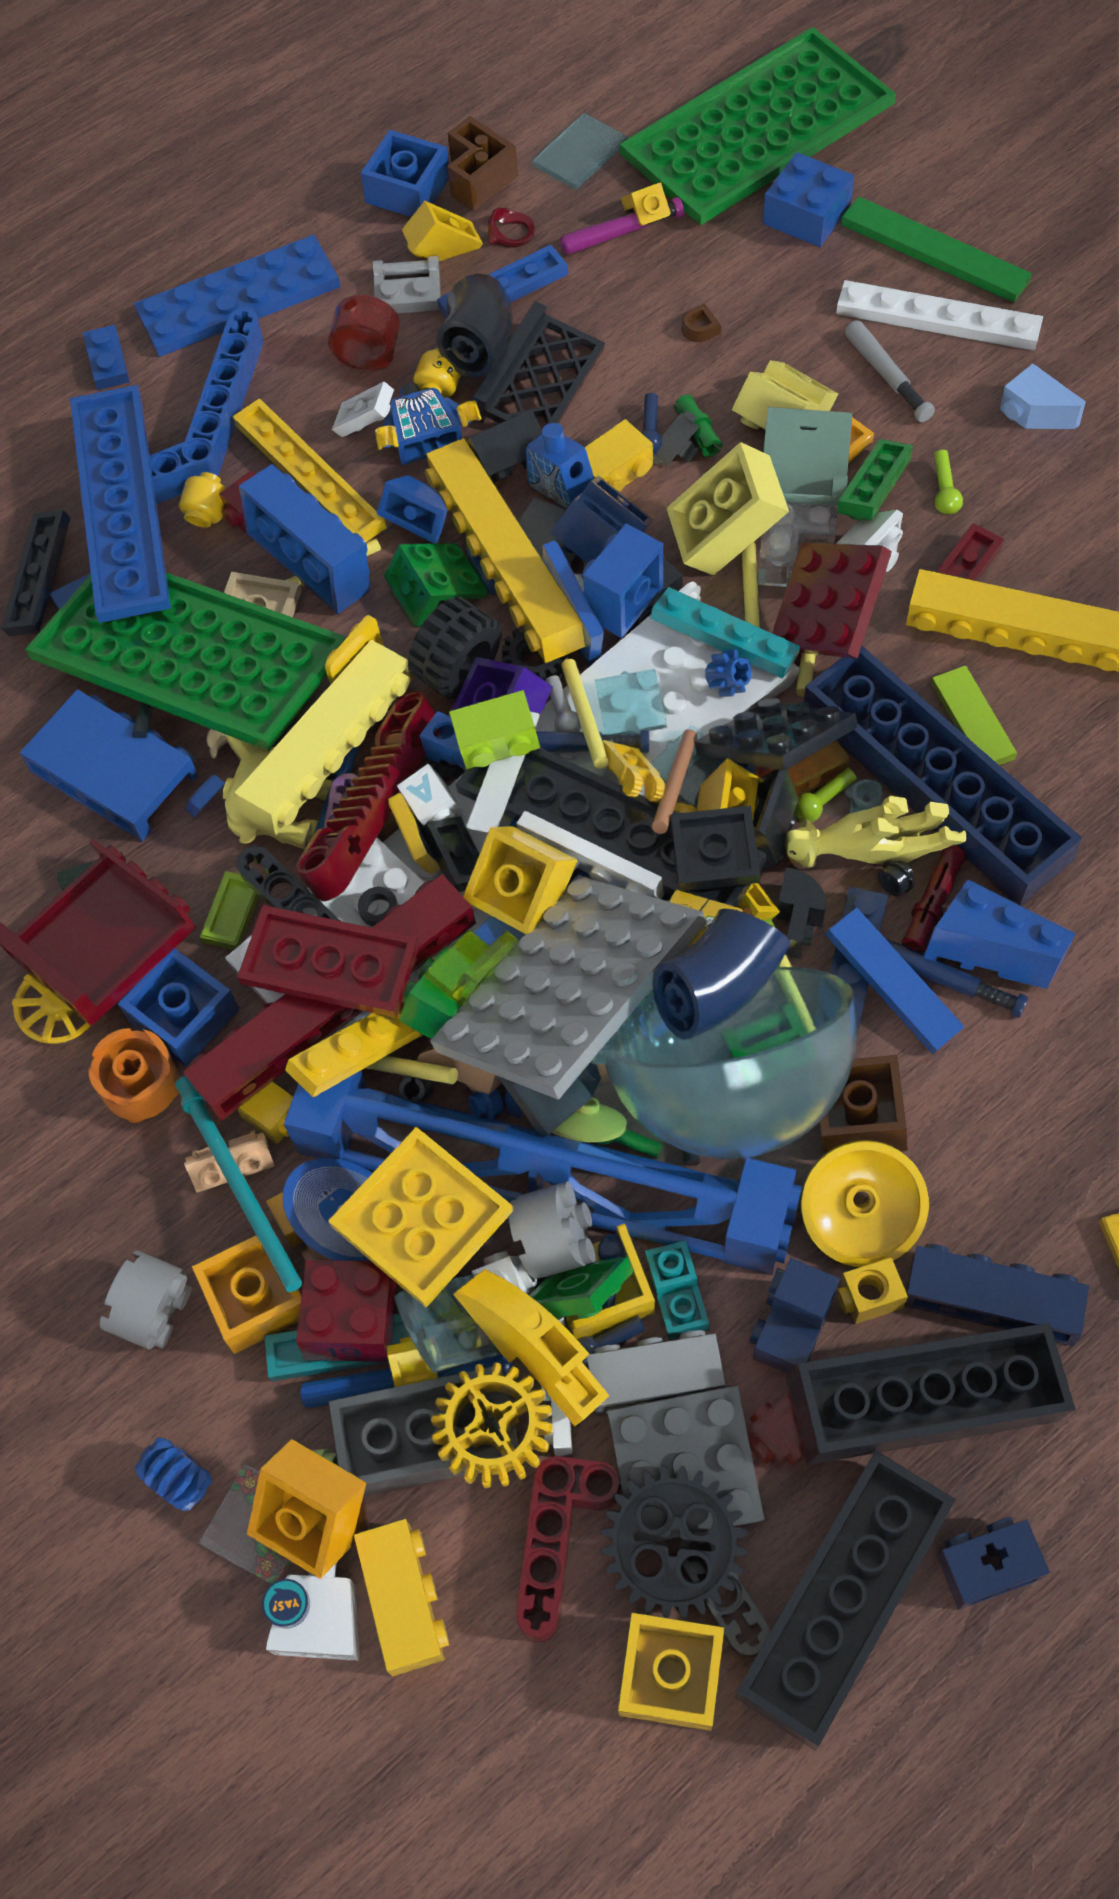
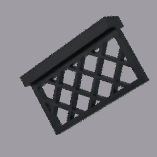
(516, 355)

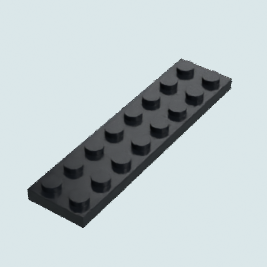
(597, 813)

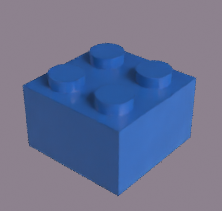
(404, 173)
(808, 199)
(624, 579)
(179, 1006)

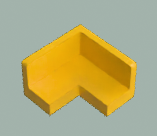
(632, 1300)

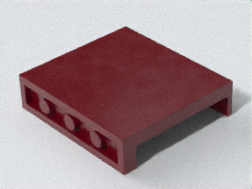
(100, 934)

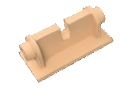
(249, 1152)

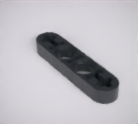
(295, 901)

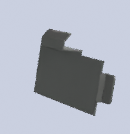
(677, 441)

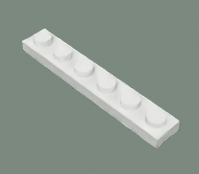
(939, 315)

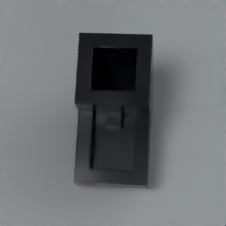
(802, 905)

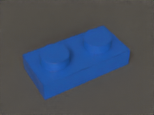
(106, 357)

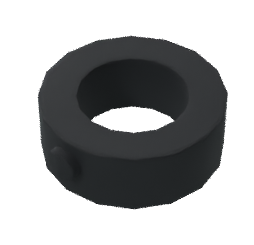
(370, 896)

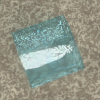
(444, 1329)

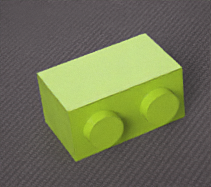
(494, 730)

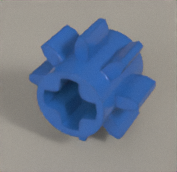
(728, 673)

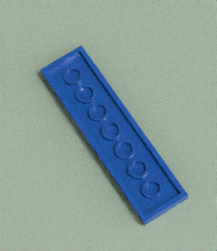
(119, 504)

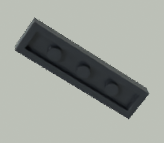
(36, 573)

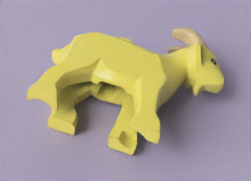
(250, 757)
(874, 835)

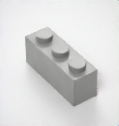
(657, 1369)

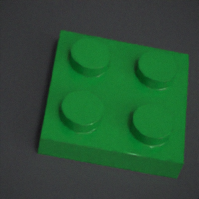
(583, 1289)

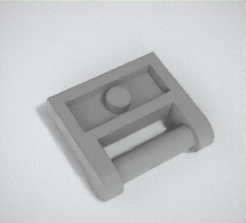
(408, 293)

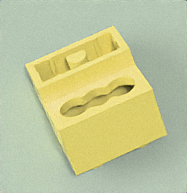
(780, 388)

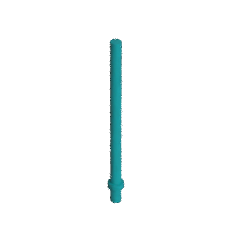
(195, 1105)

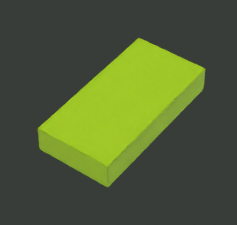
(229, 913)

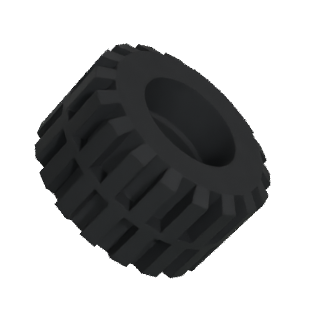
(450, 643)

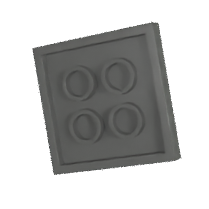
(691, 1431)

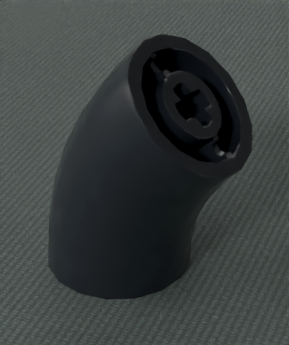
(475, 325)

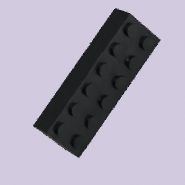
(928, 1393)
(844, 1600)

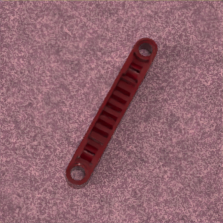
(339, 850)

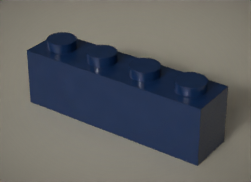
(995, 1293)

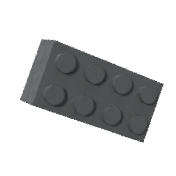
(389, 1434)

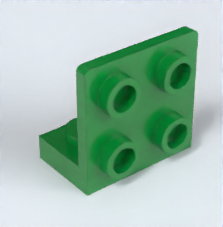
(431, 573)

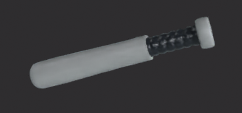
(879, 359)

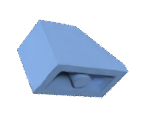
(1041, 402)

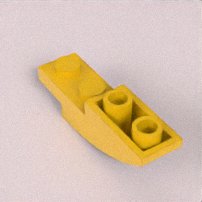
(531, 1333)

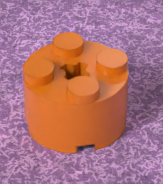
(134, 1074)

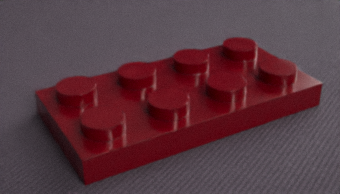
(329, 961)

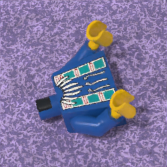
(423, 422)

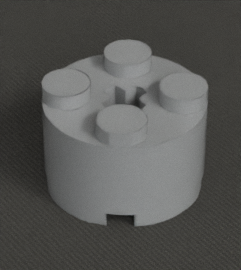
(552, 1230)
(145, 1300)

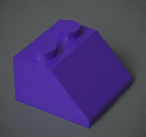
(495, 679)

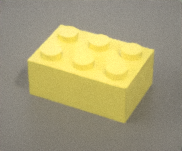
(727, 509)

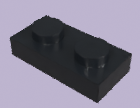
(452, 850)

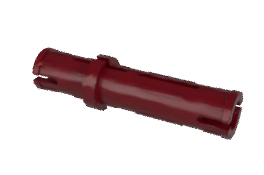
(929, 910)

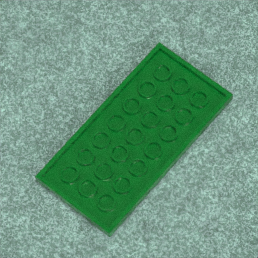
(755, 123)
(200, 659)

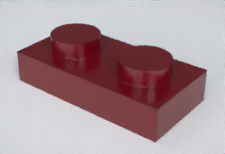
(972, 554)

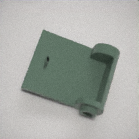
(809, 453)

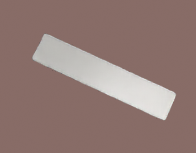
(496, 791)

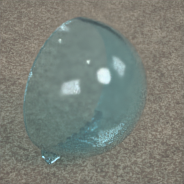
(726, 1107)

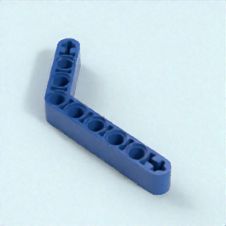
(219, 401)

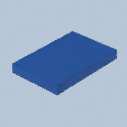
(566, 580)

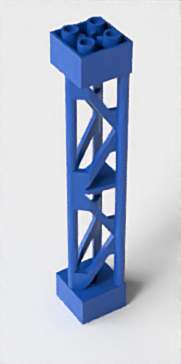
(756, 1203)

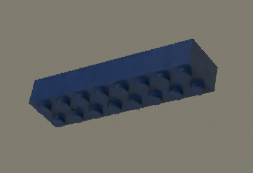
(930, 760)

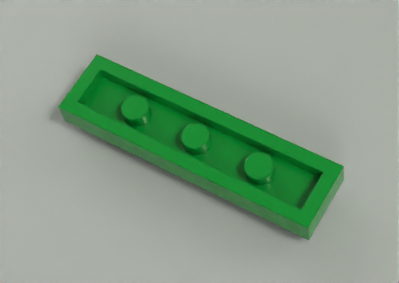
(874, 480)

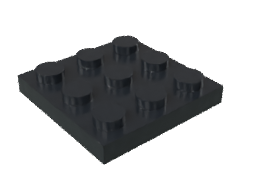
(776, 734)

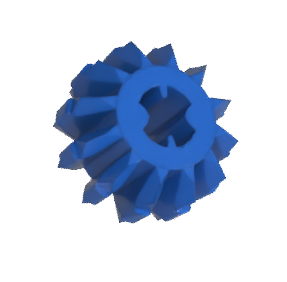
(173, 1474)

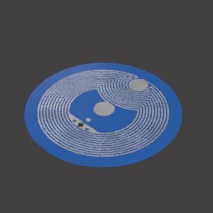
(314, 1195)

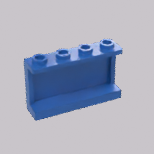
(99, 764)

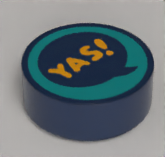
(286, 1603)

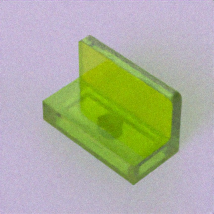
(469, 964)

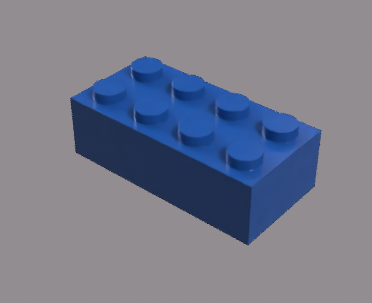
(305, 538)

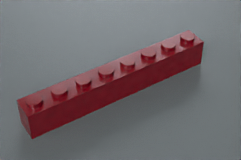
(281, 1029)

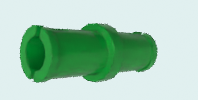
(704, 435)

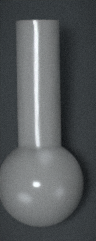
(567, 719)

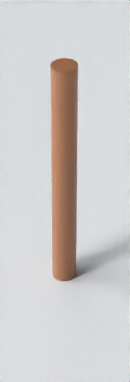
(674, 781)

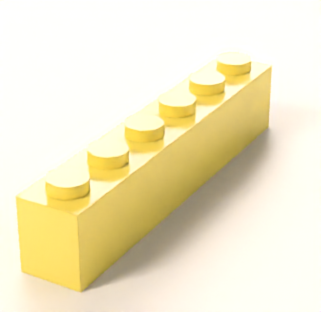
(322, 738)

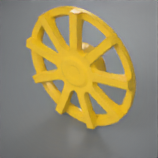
(50, 1006)

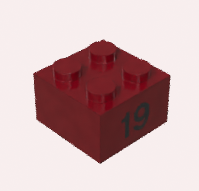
(346, 1311)

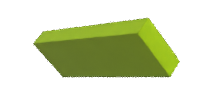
(973, 714)

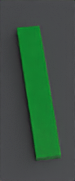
(936, 249)

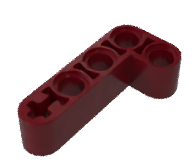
(556, 1547)

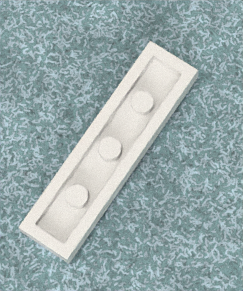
(593, 859)

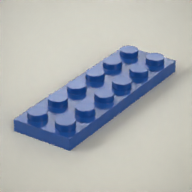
(260, 283)

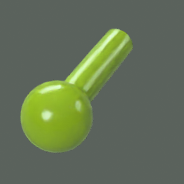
(948, 499)
(811, 805)

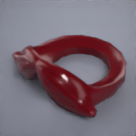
(505, 215)

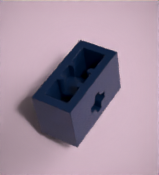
(1019, 1565)

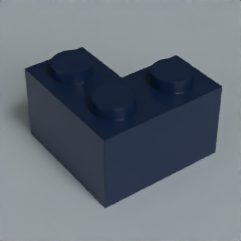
(800, 1306)

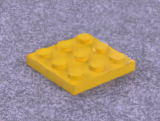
(421, 1216)

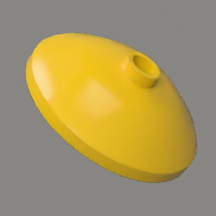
(882, 1225)

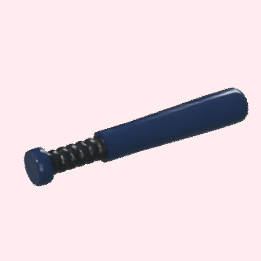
(575, 741)
(959, 980)

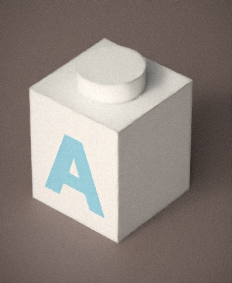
(429, 796)

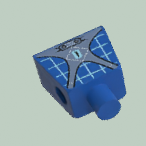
(557, 466)

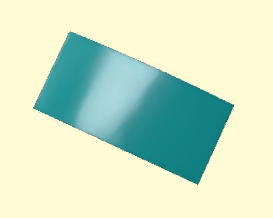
(677, 1289)

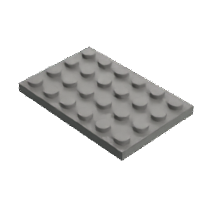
(568, 985)

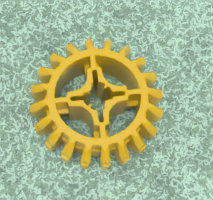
(473, 1392)

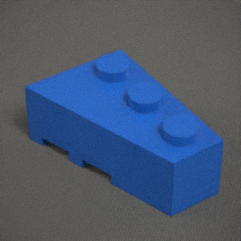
(999, 936)

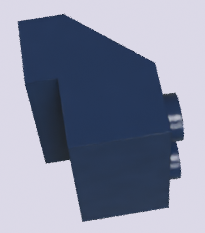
(594, 518)

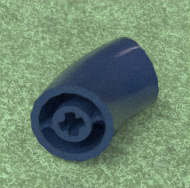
(717, 973)

